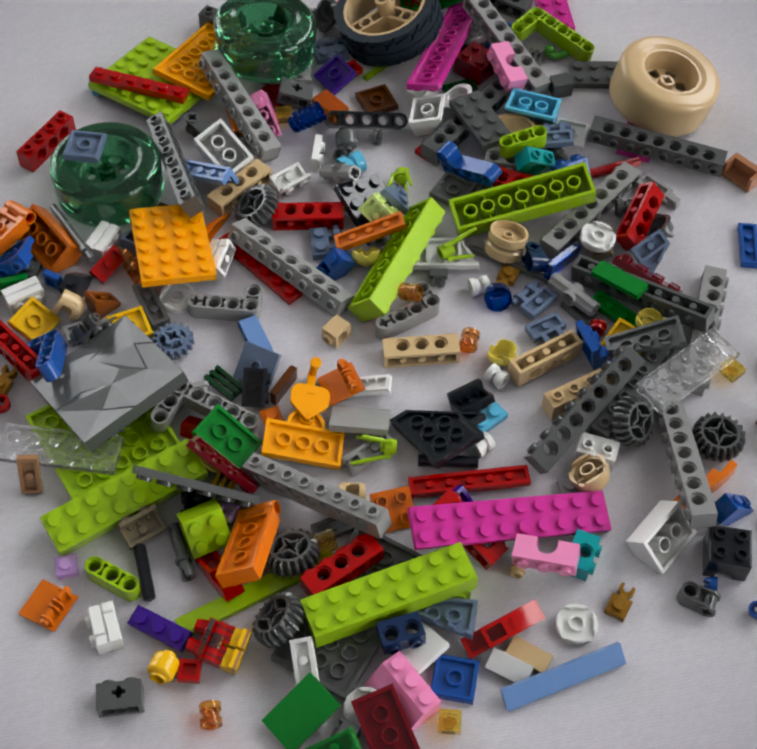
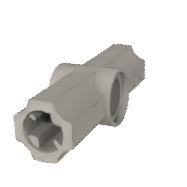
(340, 172)
(573, 294)

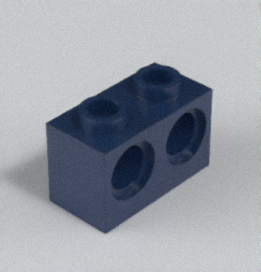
(398, 627)

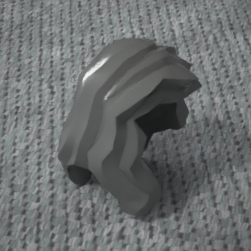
(325, 15)

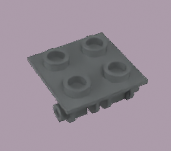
(89, 328)

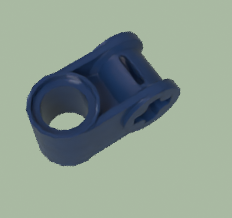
(535, 258)

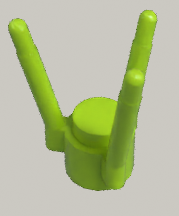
(401, 176)
(447, 250)
(388, 446)

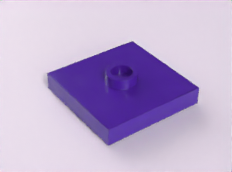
(335, 74)

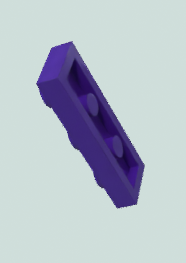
(160, 628)

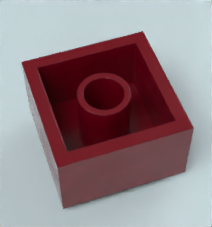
(474, 64)

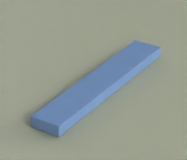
(562, 676)

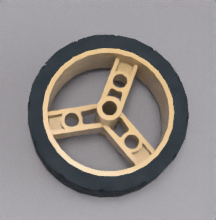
(406, 30)

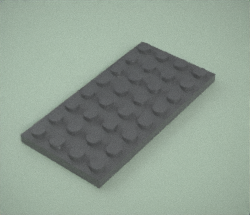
(346, 660)

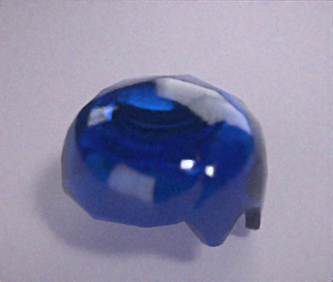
(497, 297)

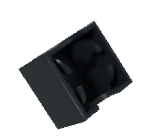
(727, 551)

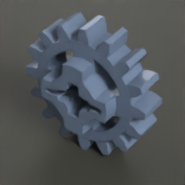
(173, 340)

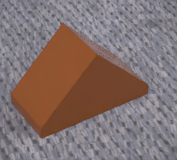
(101, 302)

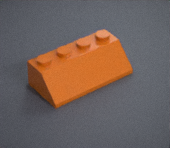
(52, 242)

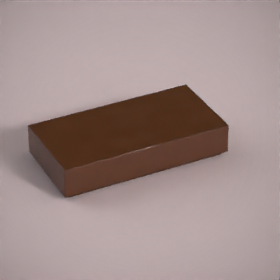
(283, 385)

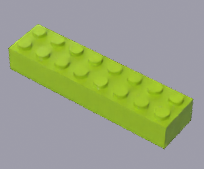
(523, 199)
(396, 261)
(105, 505)
(388, 594)

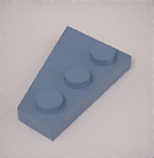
(453, 615)

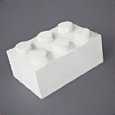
(222, 147)

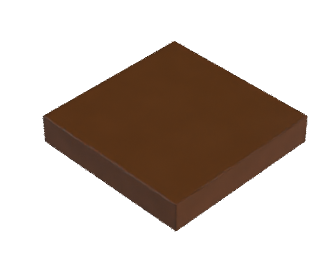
(376, 99)

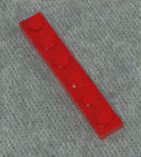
(139, 85)
(278, 285)
(472, 481)

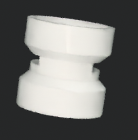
(478, 285)
(497, 376)
(484, 445)

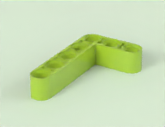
(555, 31)

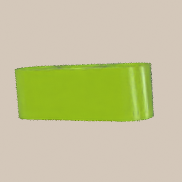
(513, 143)
(117, 586)

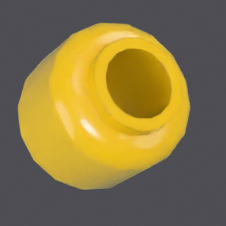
(163, 666)

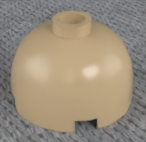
(589, 473)

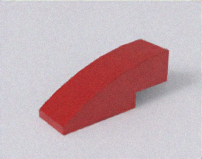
(208, 565)

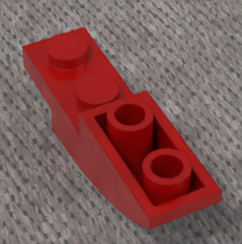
(503, 628)

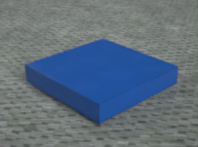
(455, 678)

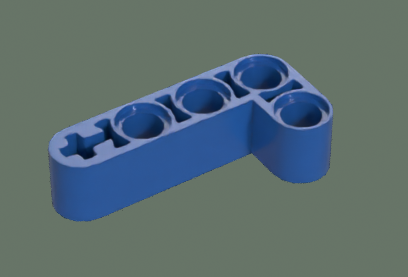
(467, 167)
(51, 354)

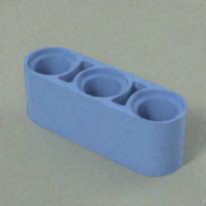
(253, 332)

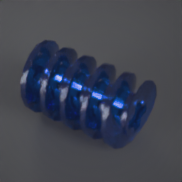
(306, 117)

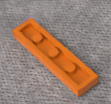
(370, 231)

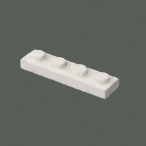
(304, 659)

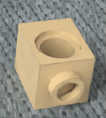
(336, 331)

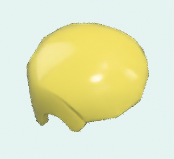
(365, 258)
(648, 316)
(502, 352)

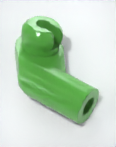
(551, 53)

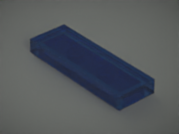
(562, 259)

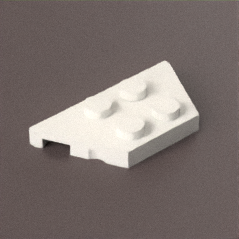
(431, 259)

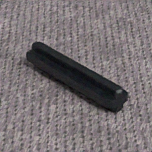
(144, 572)

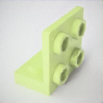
(377, 207)

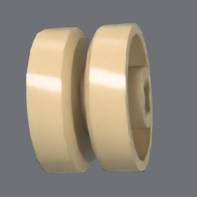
(506, 241)

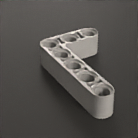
(200, 406)

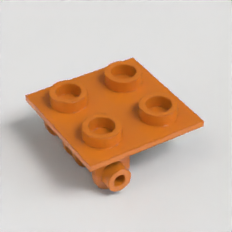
(341, 382)
(397, 503)
(48, 605)

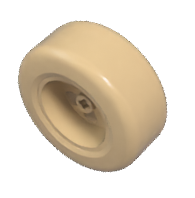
(664, 85)

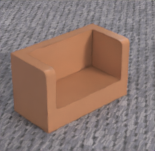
(740, 172)

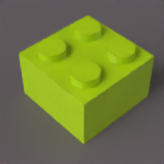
(204, 528)

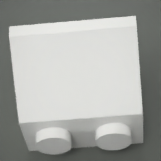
(426, 113)

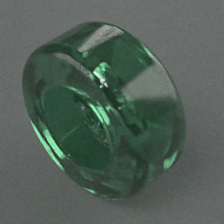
(265, 38)
(110, 193)

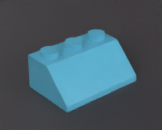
(534, 105)

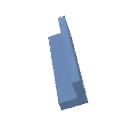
(212, 173)

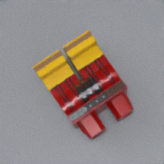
(220, 644)

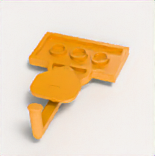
(304, 433)

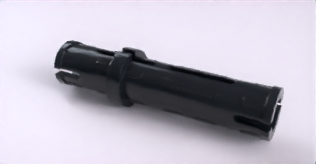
(456, 462)

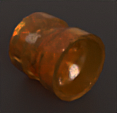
(410, 292)
(469, 340)
(210, 715)

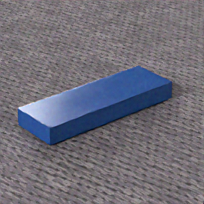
(747, 245)

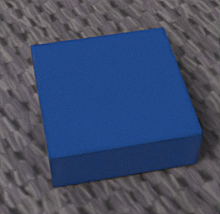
(52, 279)

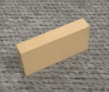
(530, 654)

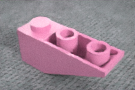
(266, 109)

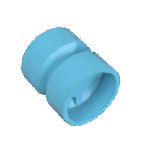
(354, 158)

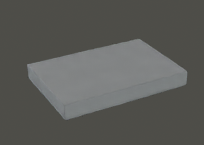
(360, 420)

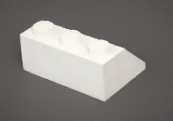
(661, 536)

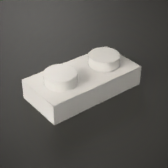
(317, 156)

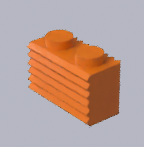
(330, 103)

